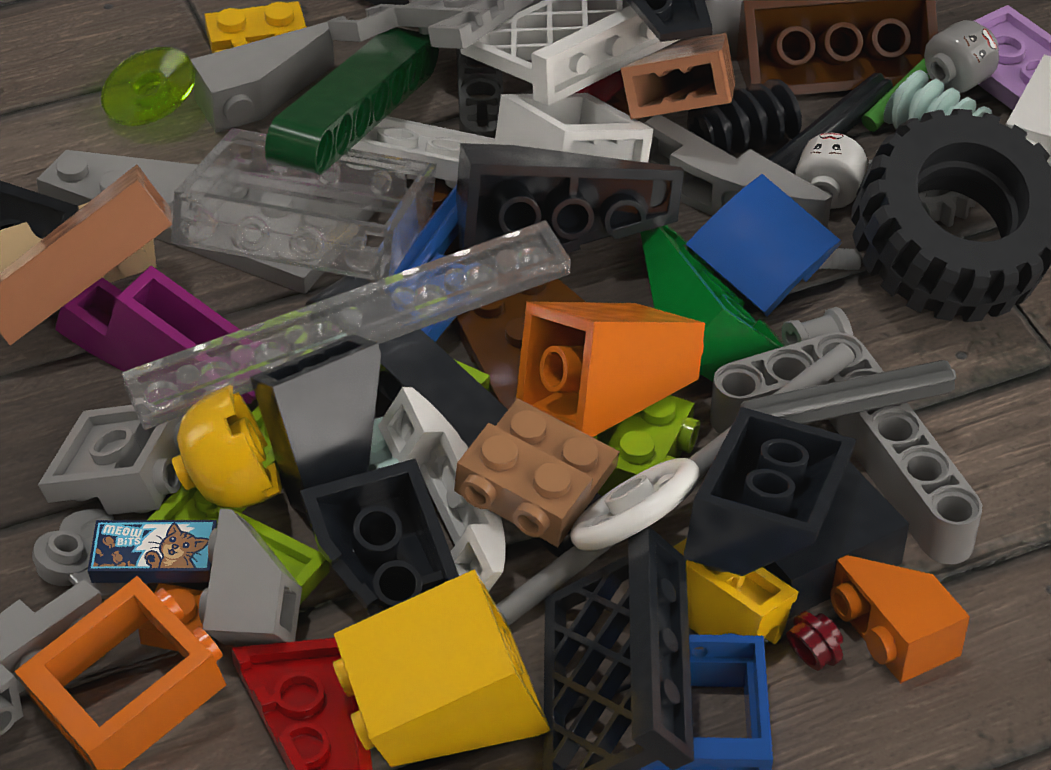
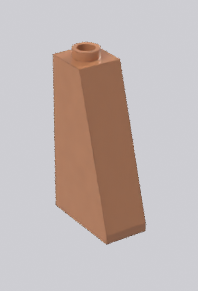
(680, 77)
(81, 252)

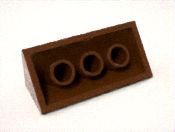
(832, 42)

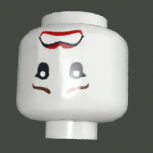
(834, 165)

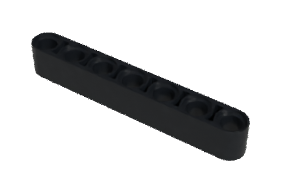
(422, 364)

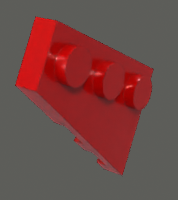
(303, 703)

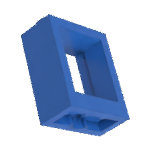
(731, 662)

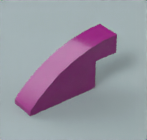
(140, 323)

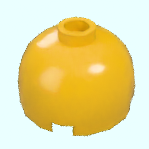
(224, 452)

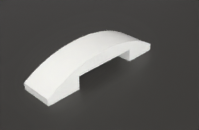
(421, 432)

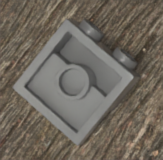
(116, 461)

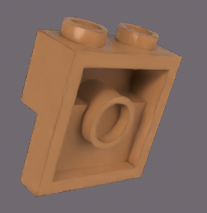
(534, 471)

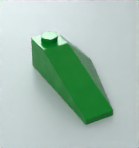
(689, 289)

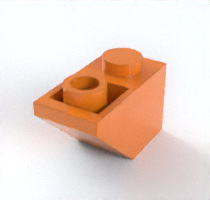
(900, 614)

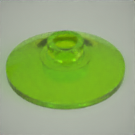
(148, 86)

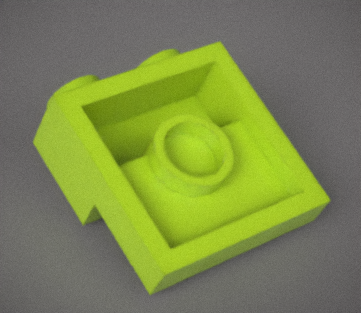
(650, 438)

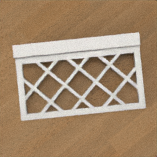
(568, 45)

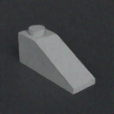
(260, 76)

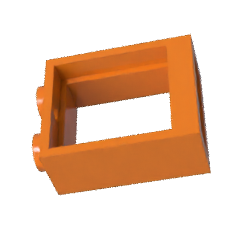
(150, 713)

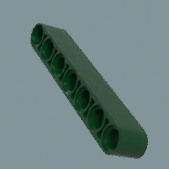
(350, 101)

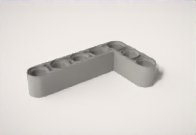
(889, 444)

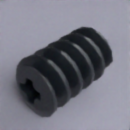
(751, 117)

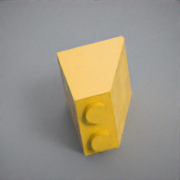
(438, 676)

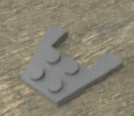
(446, 21)

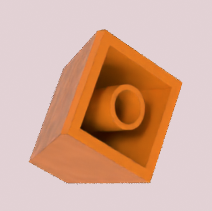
(604, 360)

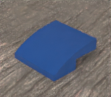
(763, 244)

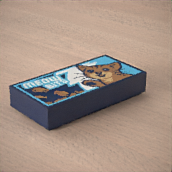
(151, 550)

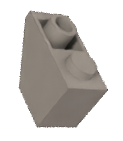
(249, 588)

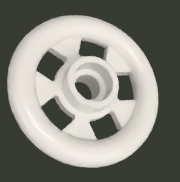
(635, 504)

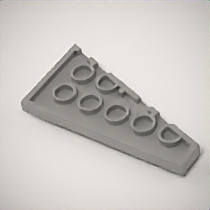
(83, 175)

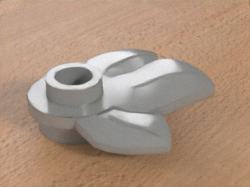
(65, 554)

